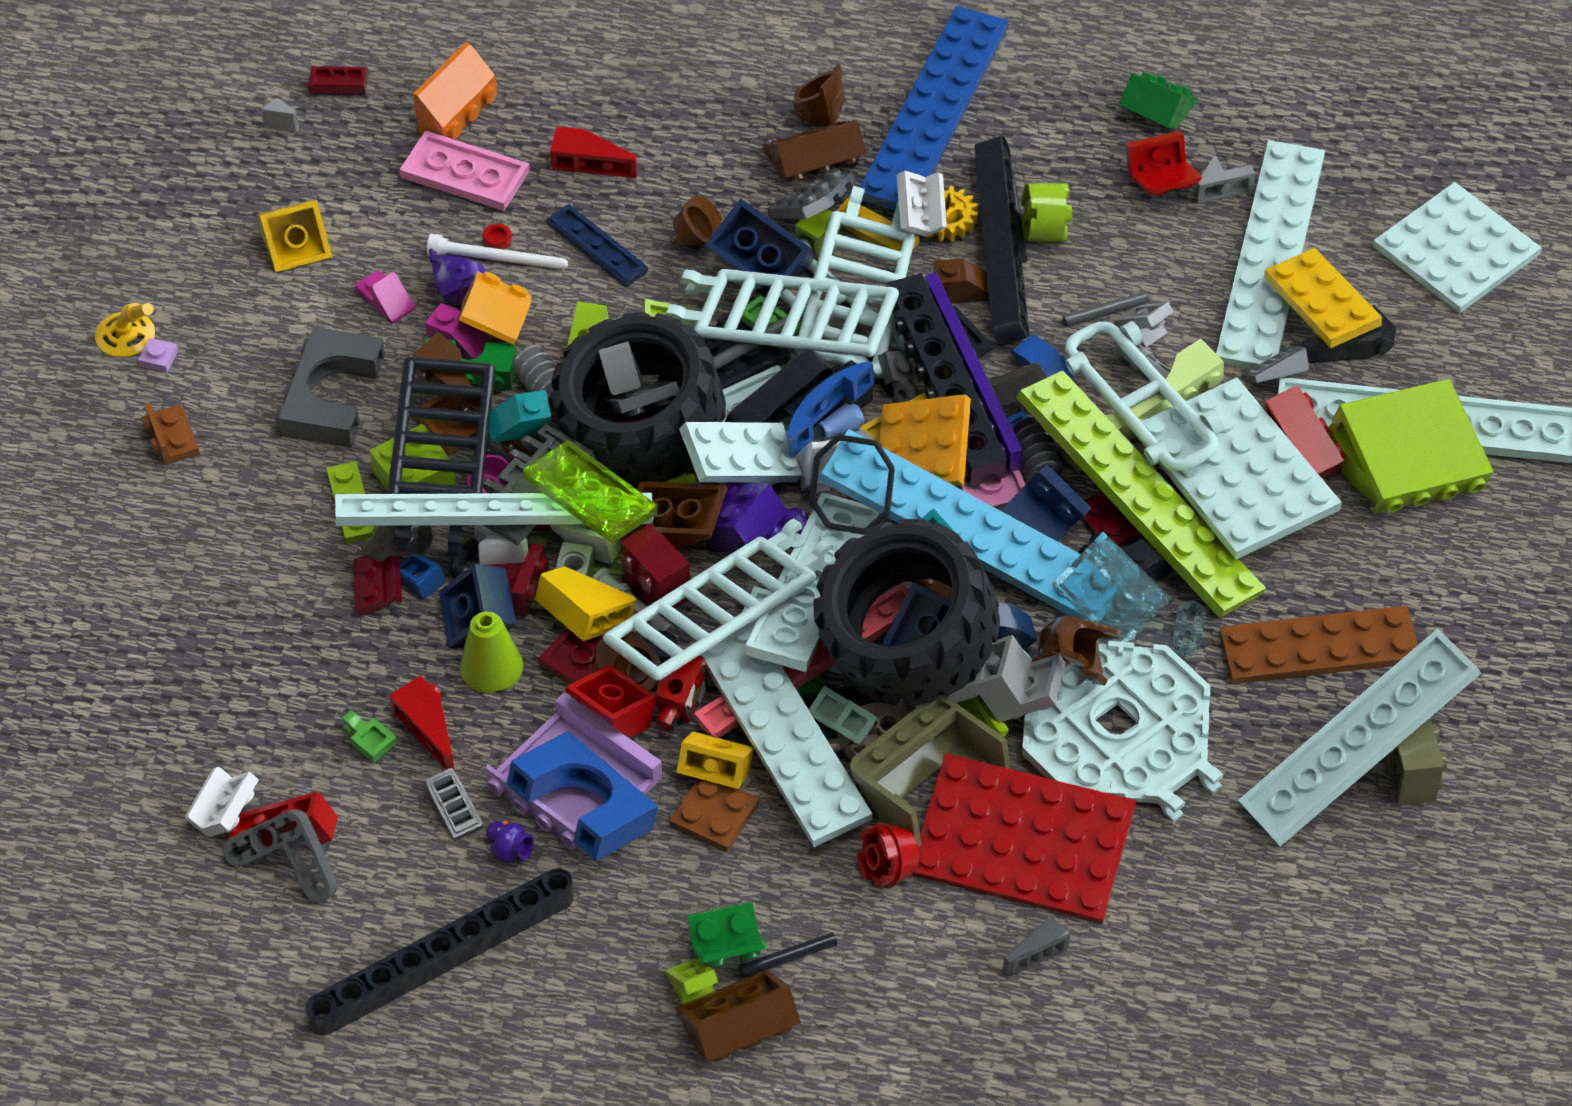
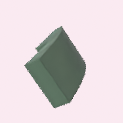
(842, 715)

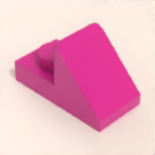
(386, 295)

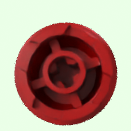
(888, 854)

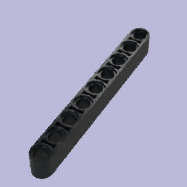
(1001, 241)
(432, 964)

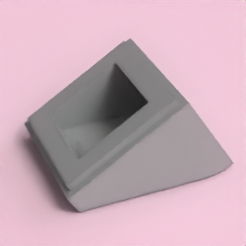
(280, 116)

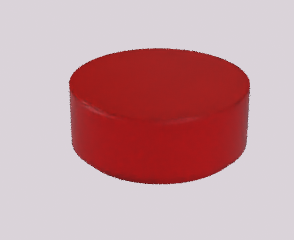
(497, 236)

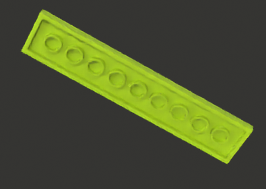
(1141, 493)

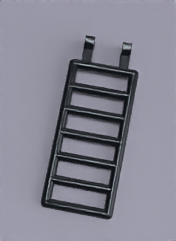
(403, 436)

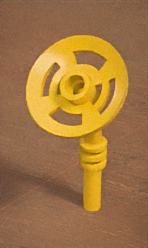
(125, 331)

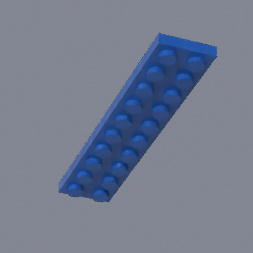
(935, 103)

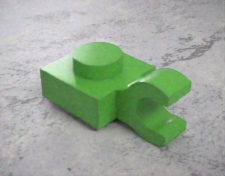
(369, 738)

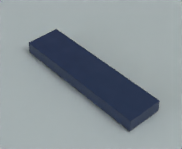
(597, 245)

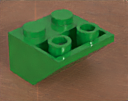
(1156, 100)

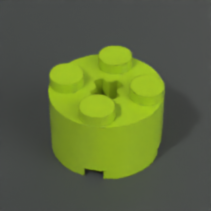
(1045, 212)

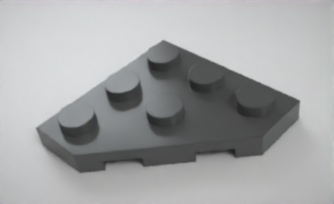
(812, 196)

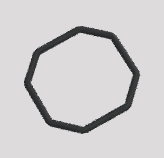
(888, 498)

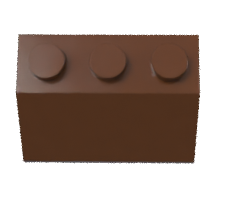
(816, 149)
(739, 1015)

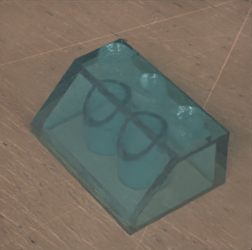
(1111, 589)

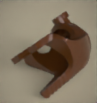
(1077, 644)

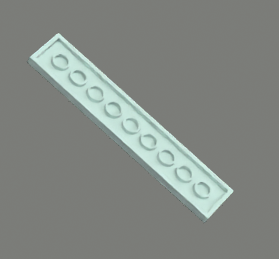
(1273, 234)
(1500, 425)

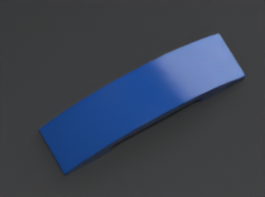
(848, 382)

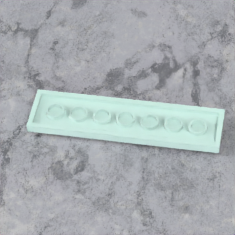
(788, 631)
(1359, 737)
(787, 740)

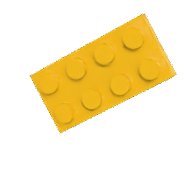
(1323, 297)

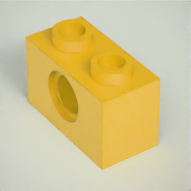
(715, 760)

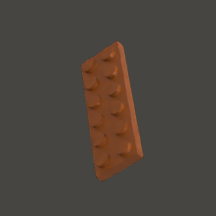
(1317, 644)

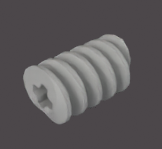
(535, 370)

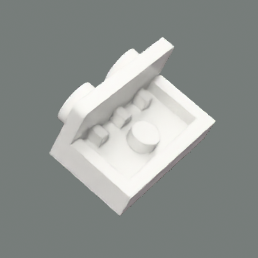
(921, 203)
(221, 801)

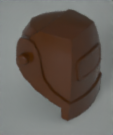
(821, 98)

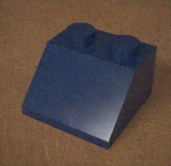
(472, 592)

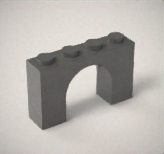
(323, 355)

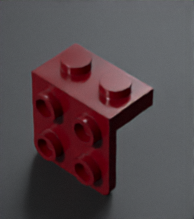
(524, 578)

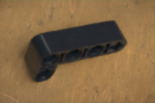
(782, 389)

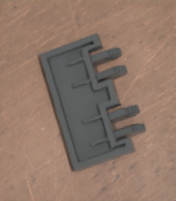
(513, 475)

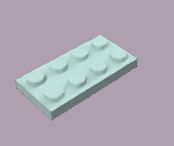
(740, 452)

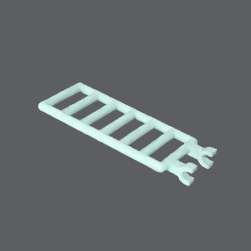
(826, 260)
(715, 286)
(773, 547)

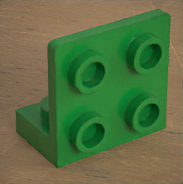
(725, 933)

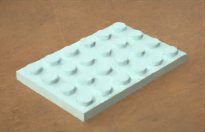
(1254, 482)

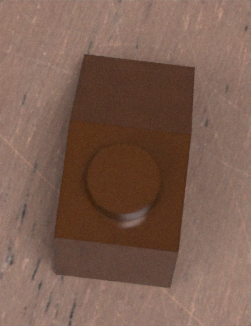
(962, 280)

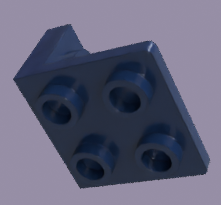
(1047, 504)

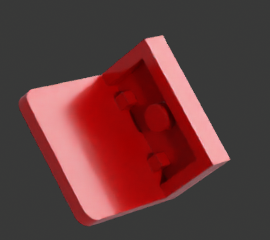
(1161, 164)

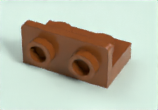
(171, 433)

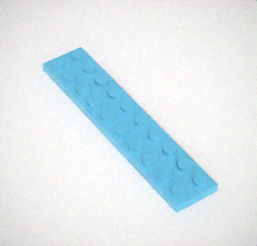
(999, 541)

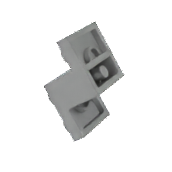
(1013, 683)

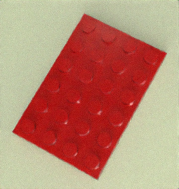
(1024, 837)

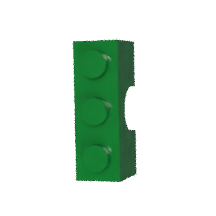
(499, 355)

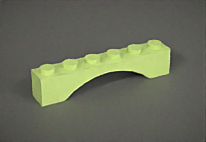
(1192, 374)

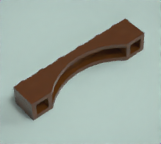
(441, 348)

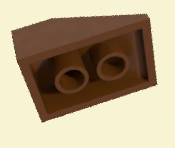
(684, 510)

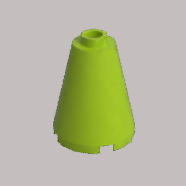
(490, 655)

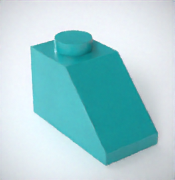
(519, 416)

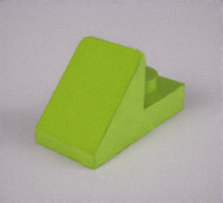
(692, 979)

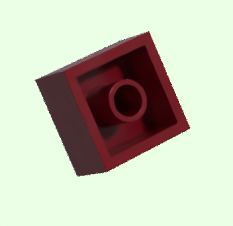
(653, 565)

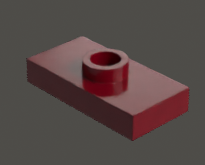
(338, 80)

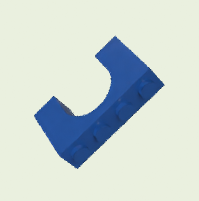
(571, 763)

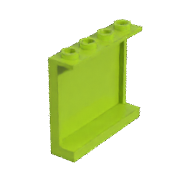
(1415, 445)

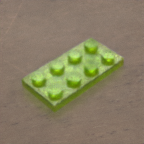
(590, 491)

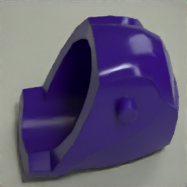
(453, 276)

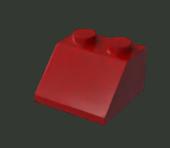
(615, 700)

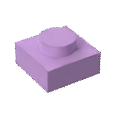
(158, 355)

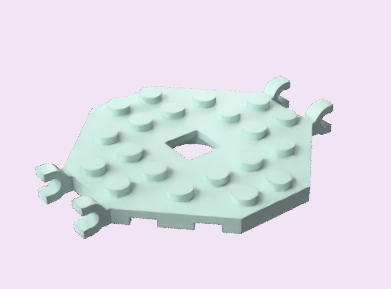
(1147, 759)

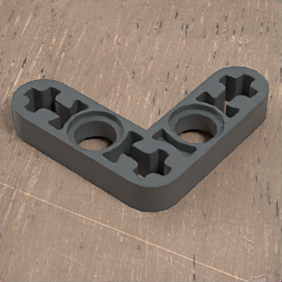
(292, 841)

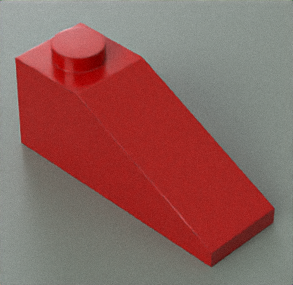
(587, 153)
(422, 713)
(312, 804)

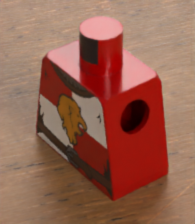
(682, 693)

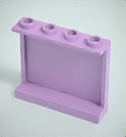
(563, 806)

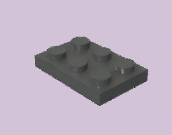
(633, 401)

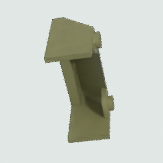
(915, 751)

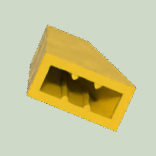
(583, 603)

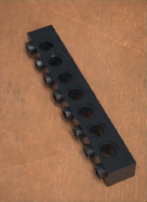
(944, 373)

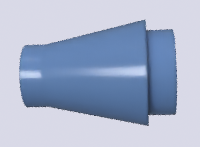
(840, 421)

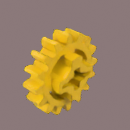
(960, 214)

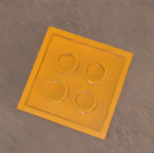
(929, 434)

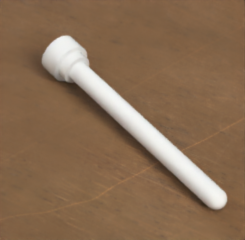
(444, 247)

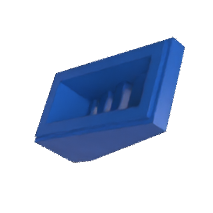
(425, 582)

